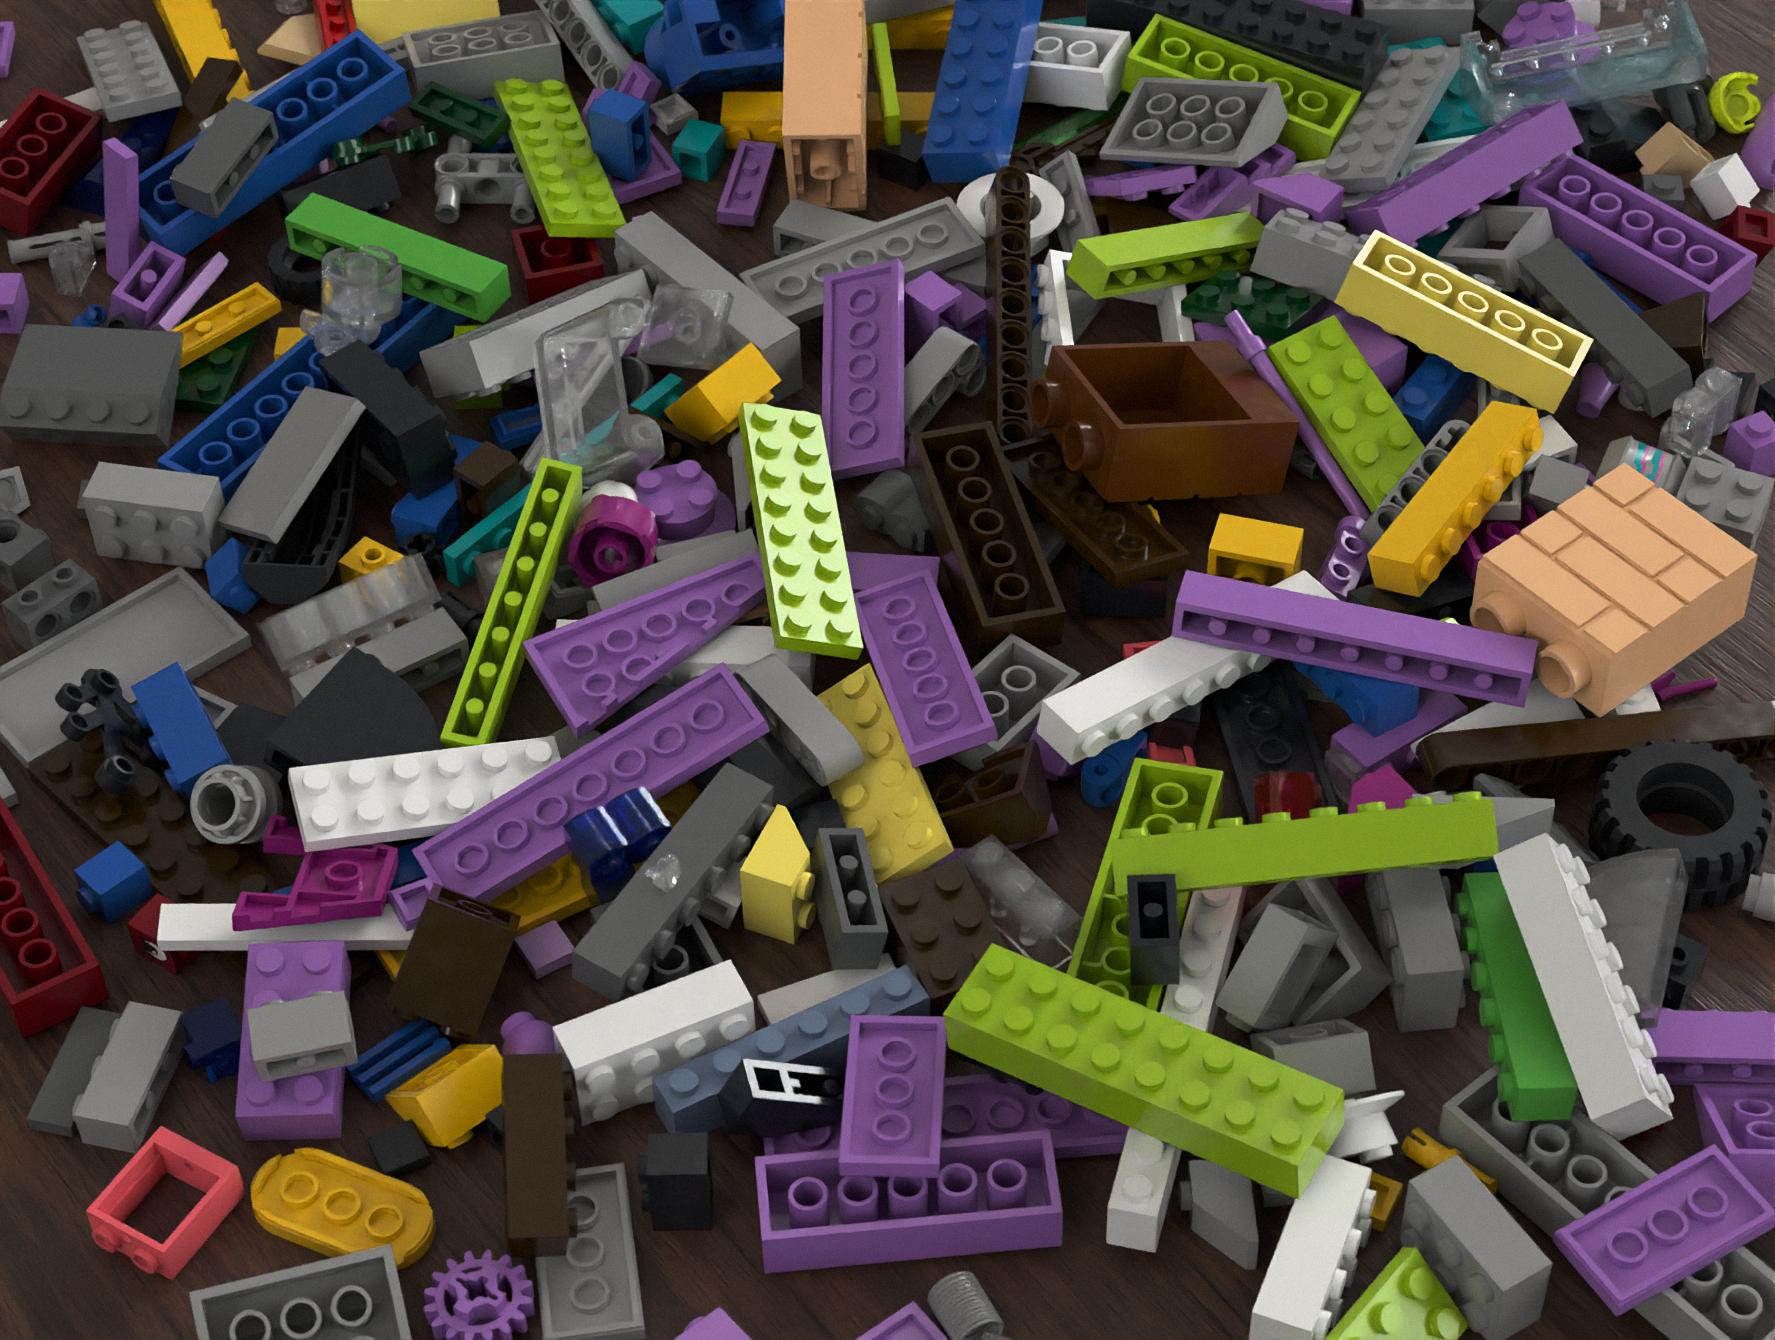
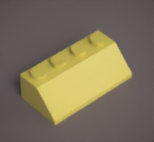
(390, 18)

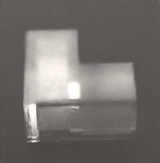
(71, 268)

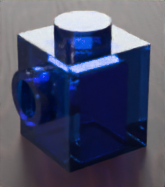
(213, 1039)

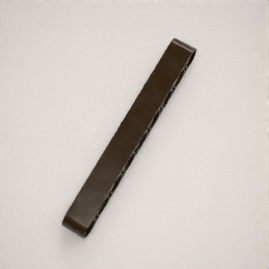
(1008, 306)
(1586, 746)

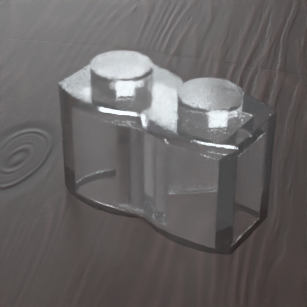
(1703, 412)

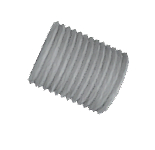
(963, 1307)

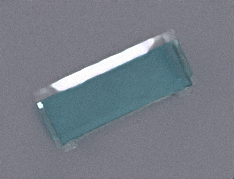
(1586, 67)

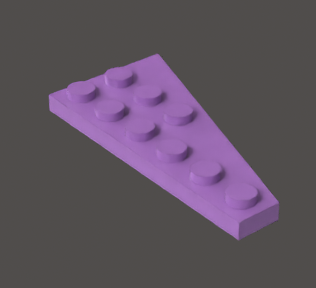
(621, 651)

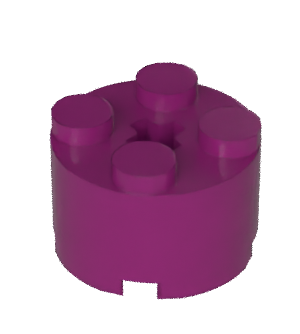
(612, 539)

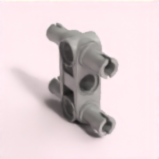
(480, 180)

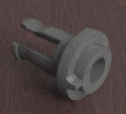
(1689, 106)

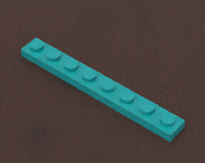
(499, 527)

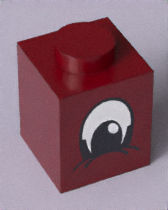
(144, 933)

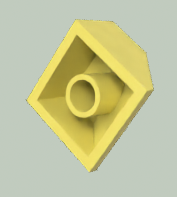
(778, 881)

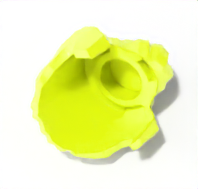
(1732, 102)

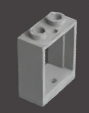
(1498, 224)
(1275, 969)

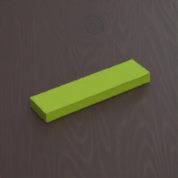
(886, 84)

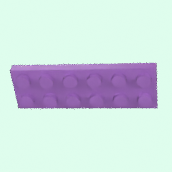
(863, 369)
(922, 668)

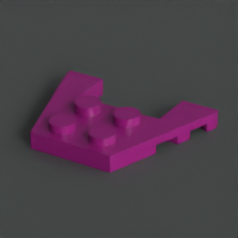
(327, 888)

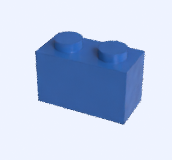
(620, 134)

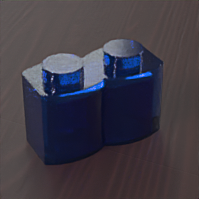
(616, 835)

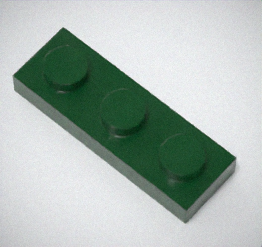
(460, 115)

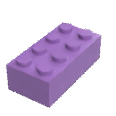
(300, 1104)

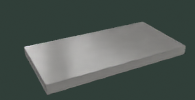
(131, 639)

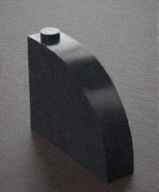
(351, 716)

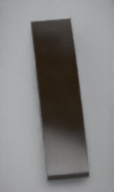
(203, 99)

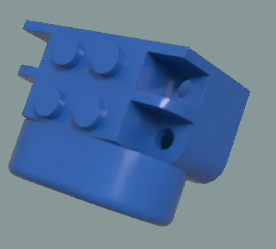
(716, 45)

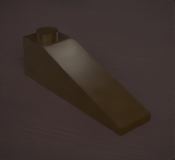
(1000, 799)

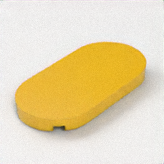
(341, 1206)

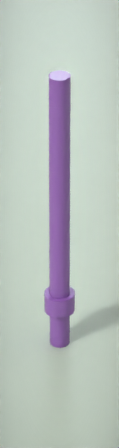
(1254, 350)

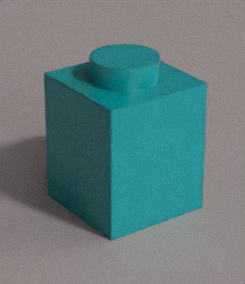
(699, 149)

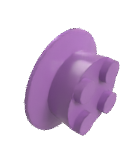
(1542, 24)
(684, 502)

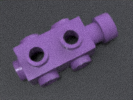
(1347, 560)

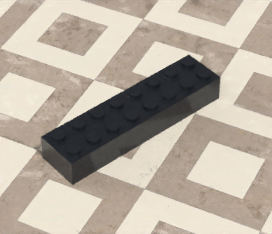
(1288, 30)

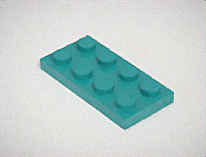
(1452, 115)

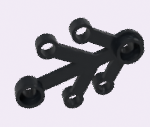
(103, 691)

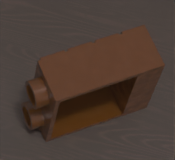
(1165, 420)

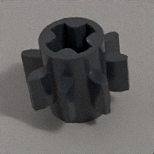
(430, 551)

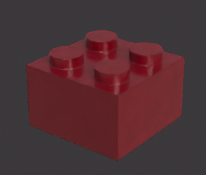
(552, 263)

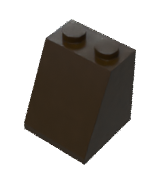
(453, 961)

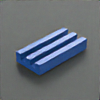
(394, 1055)

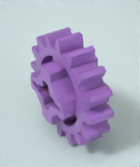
(479, 1299)

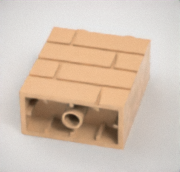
(826, 102)
(1613, 588)

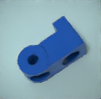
(1107, 773)

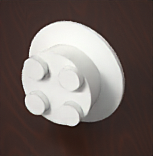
(1045, 208)
(1366, 1129)

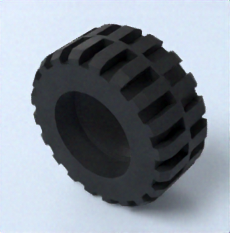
(1692, 783)

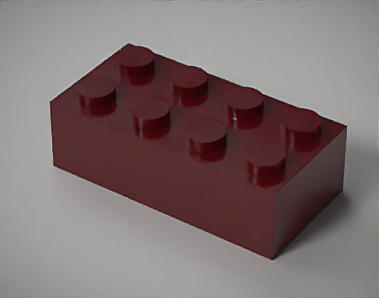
(42, 155)

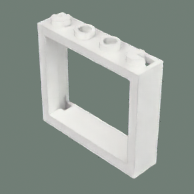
(1055, 310)

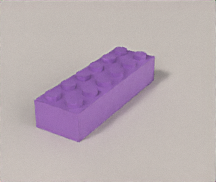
(1469, 175)
(1639, 236)
(988, 1199)

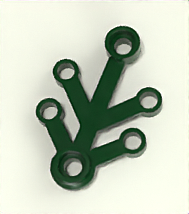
(413, 139)

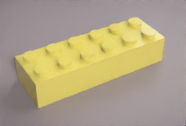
(1463, 321)

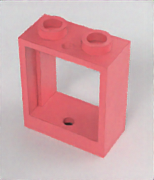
(185, 1160)

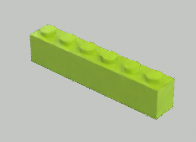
(1164, 255)

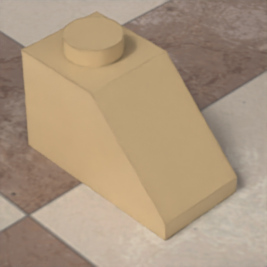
(1673, 154)

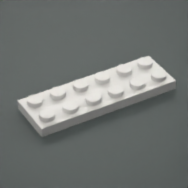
(408, 792)

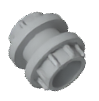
(235, 803)

